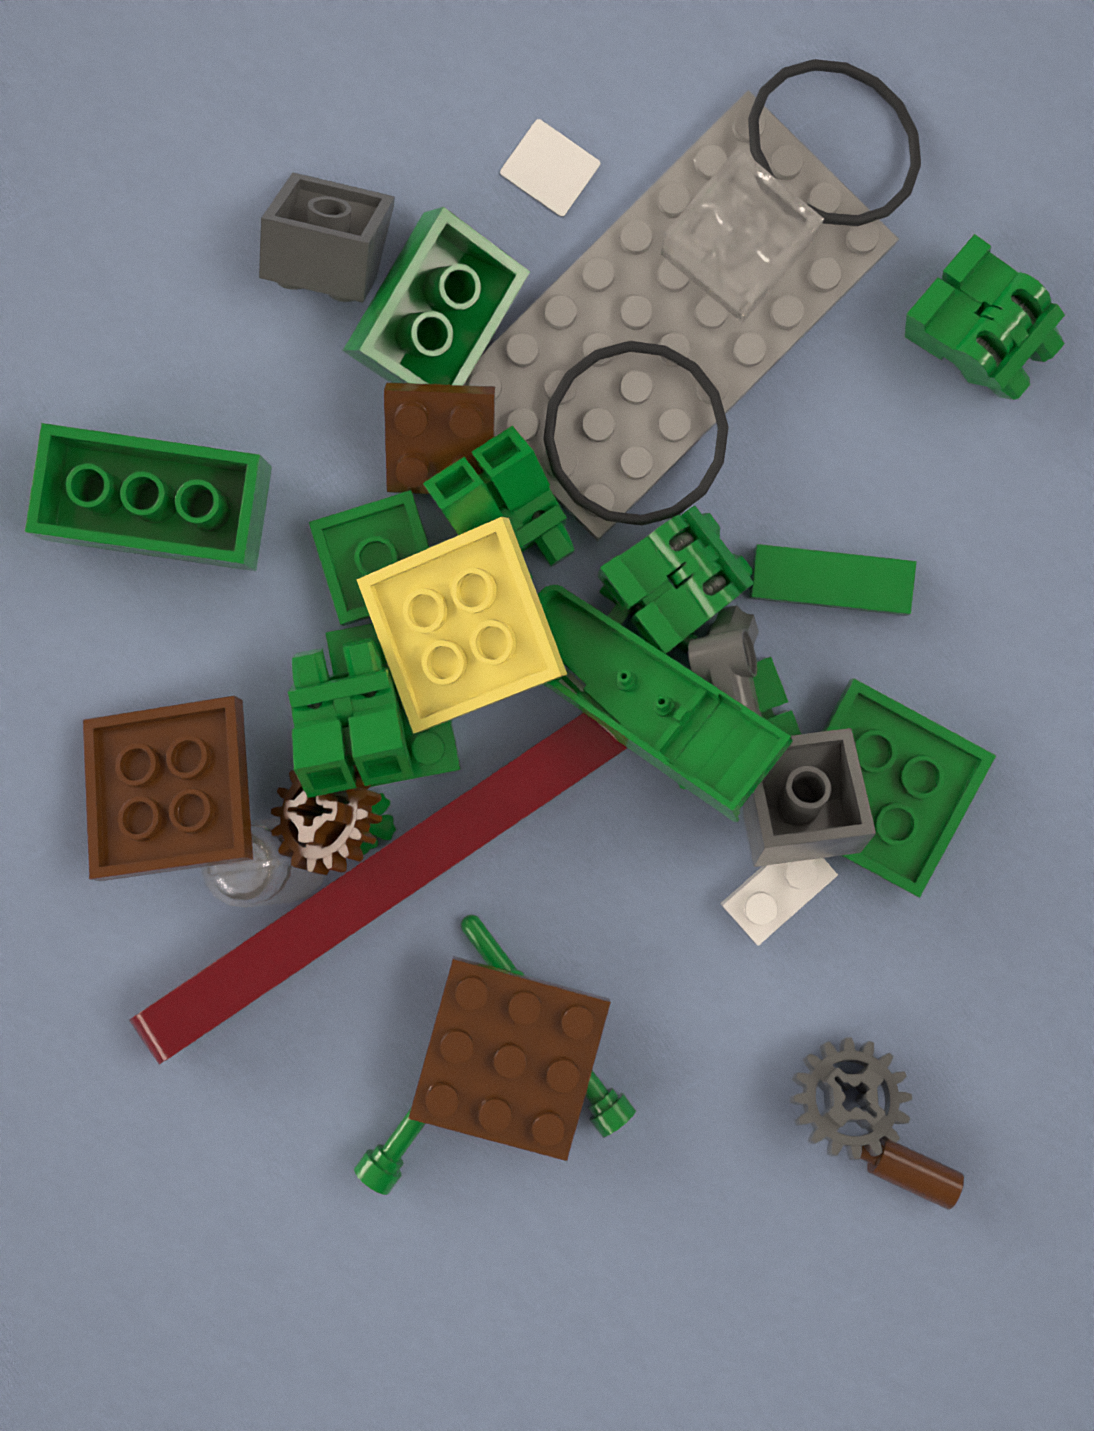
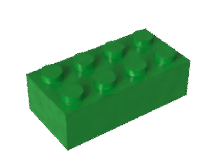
(148, 497)

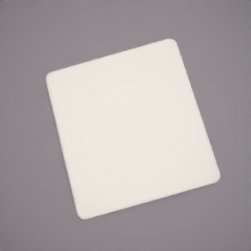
(550, 167)

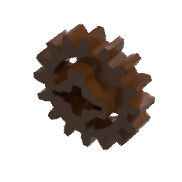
(326, 827)

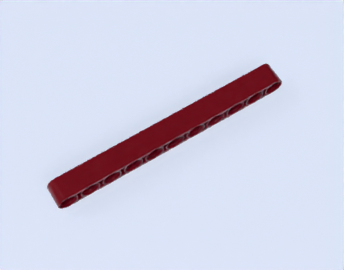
(374, 886)

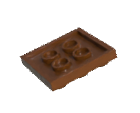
(167, 789)
(509, 1058)

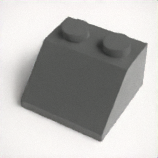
(324, 237)
(810, 802)

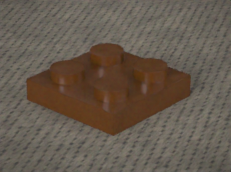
(432, 429)

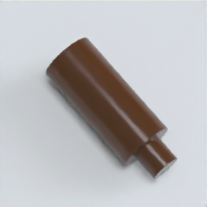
(916, 1173)

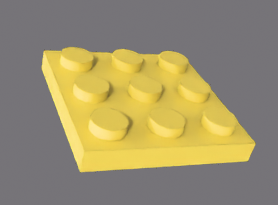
(461, 625)

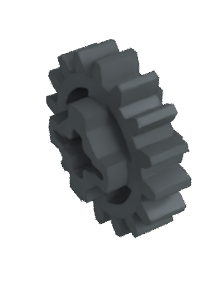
(868, 1116)

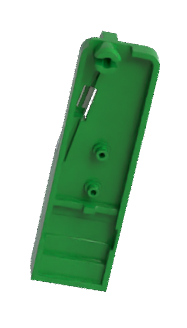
(660, 706)

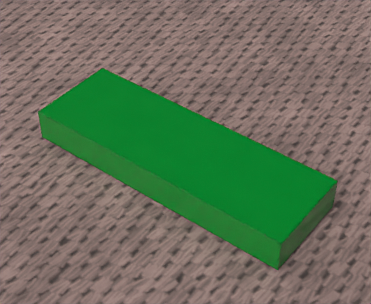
(833, 579)

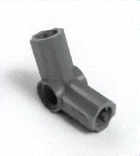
(728, 655)

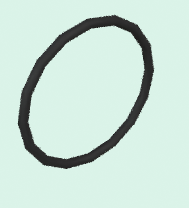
(887, 94)
(645, 348)

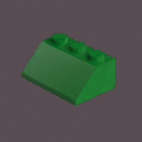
(437, 304)

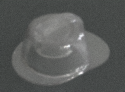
(263, 880)

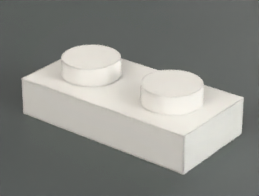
(776, 895)

